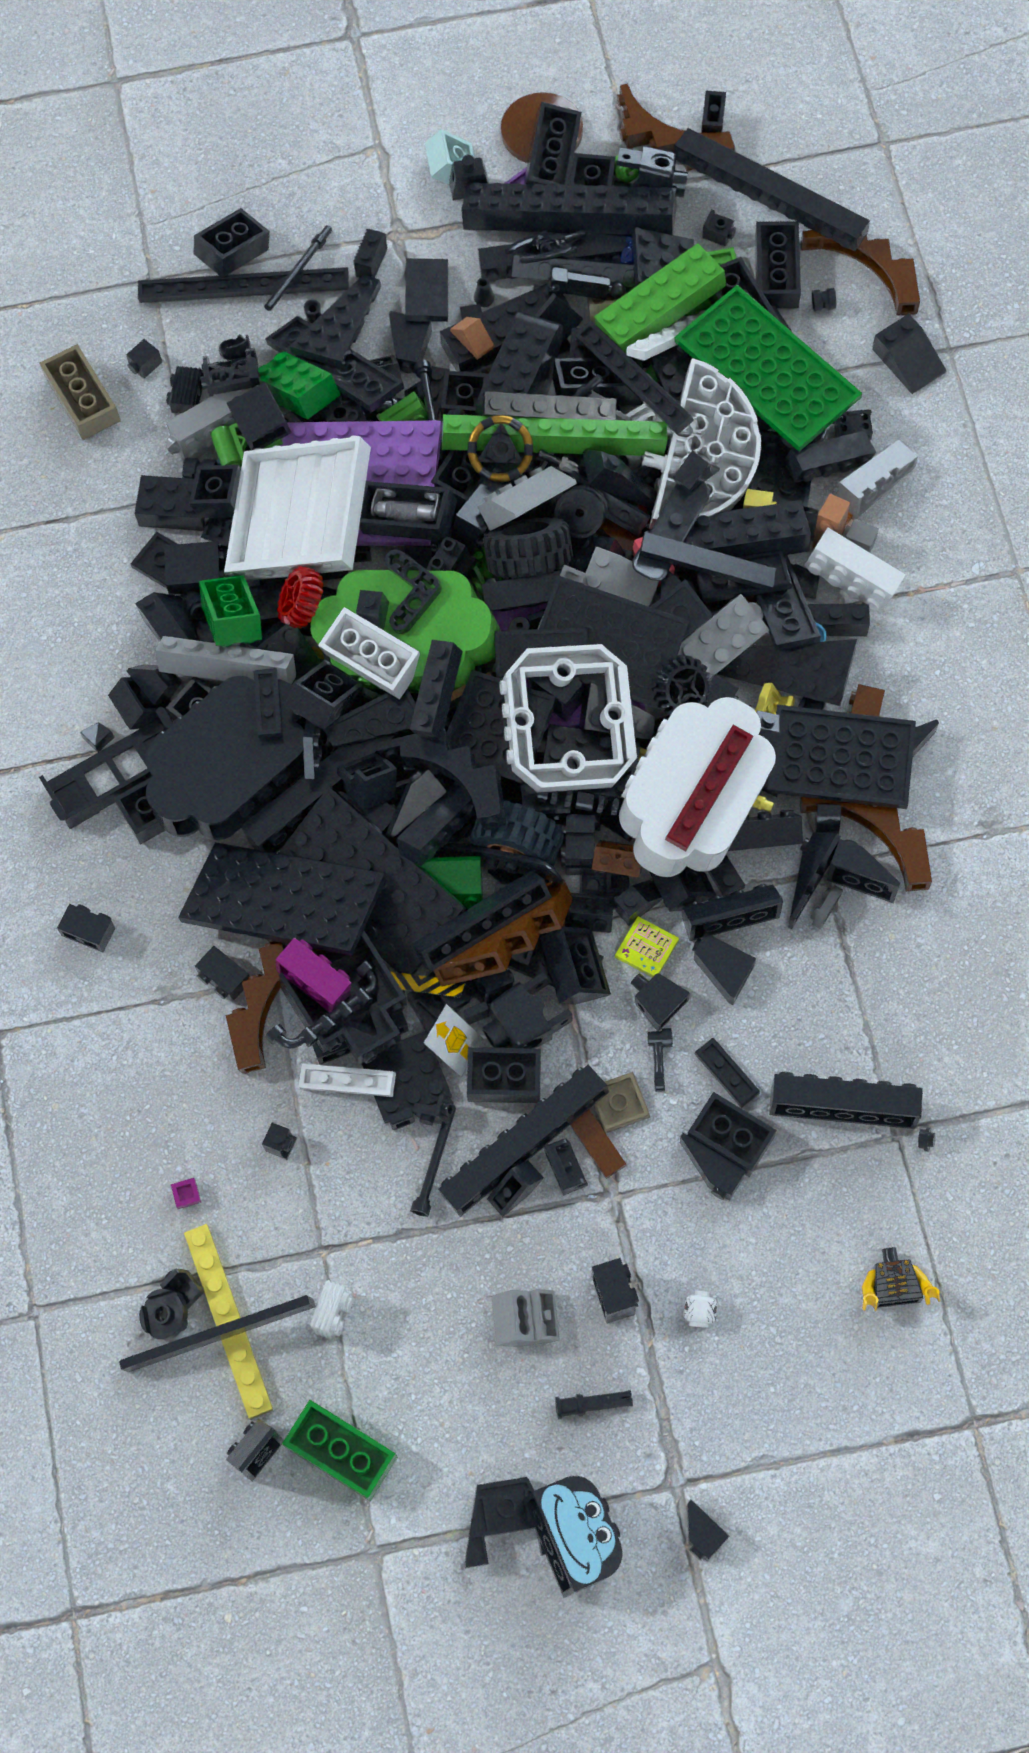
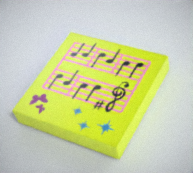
(646, 947)

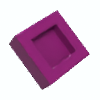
(186, 1193)

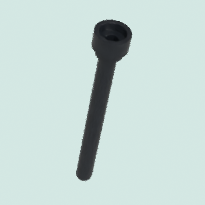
(423, 371)
(421, 1205)

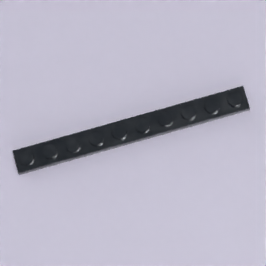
(240, 285)

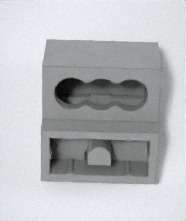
(525, 1317)

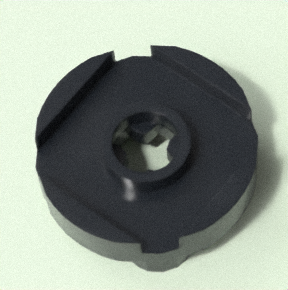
(153, 1307)

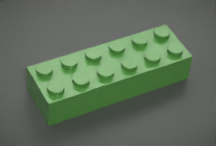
(662, 298)

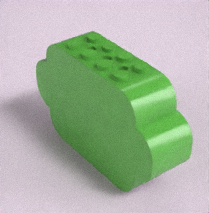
(452, 617)

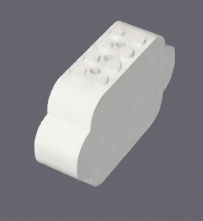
(672, 771)

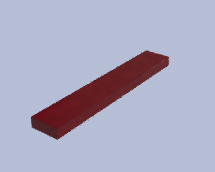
(709, 788)

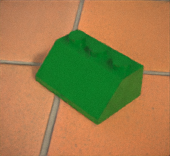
(459, 876)

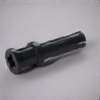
(581, 1404)

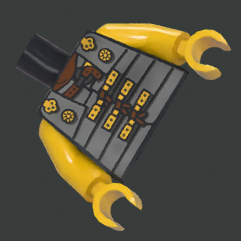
(896, 1283)

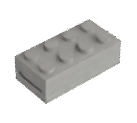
(192, 429)
(725, 635)

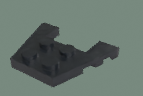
(429, 1006)
(497, 1511)

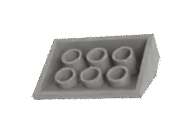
(616, 576)

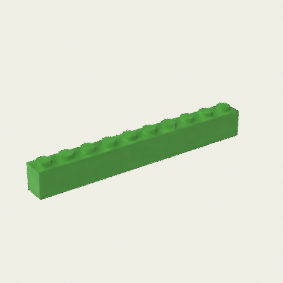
(564, 435)

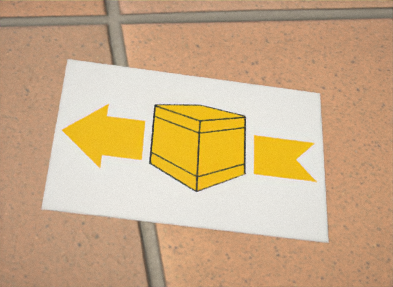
(451, 1039)

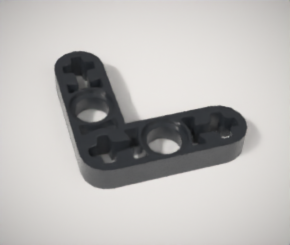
(419, 590)

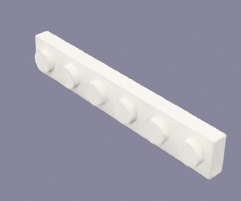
(660, 341)

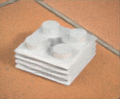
(330, 1310)

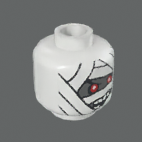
(700, 1309)

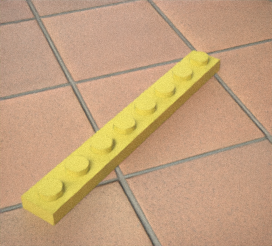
(225, 1310)

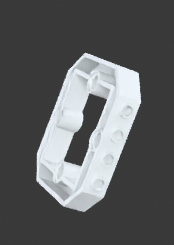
(575, 660)

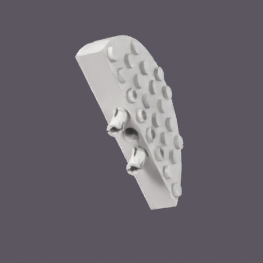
(721, 430)

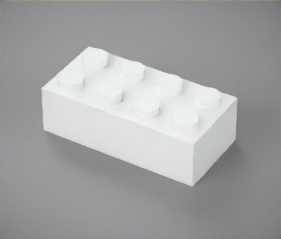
(854, 570)

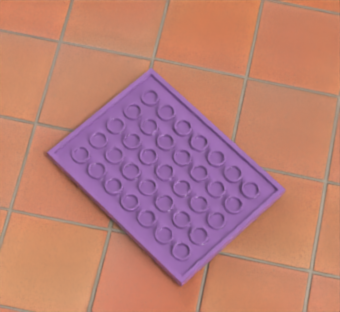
(398, 454)

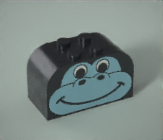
(575, 1533)

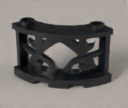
(241, 372)

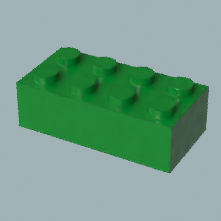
(298, 384)
(230, 610)
(340, 1450)

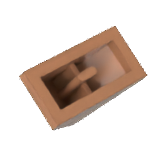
(473, 336)

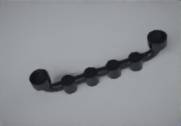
(327, 1021)

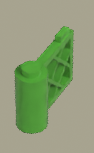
(229, 445)

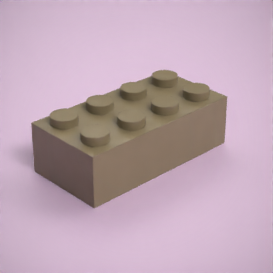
(80, 392)

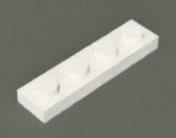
(347, 1080)

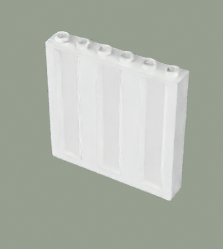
(298, 508)

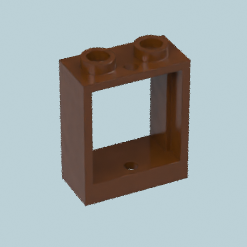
(611, 859)

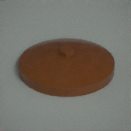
(519, 122)

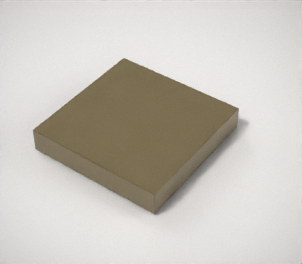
(622, 1104)

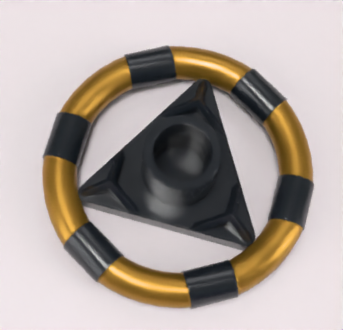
(500, 448)

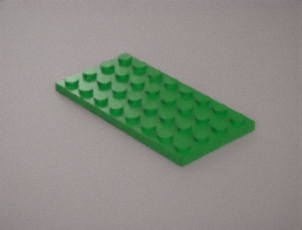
(771, 365)

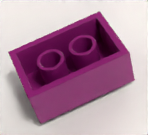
(313, 975)

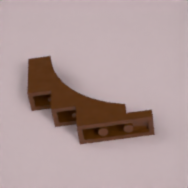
(519, 936)

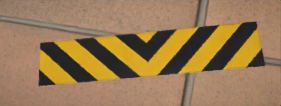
(427, 984)

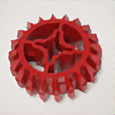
(300, 597)

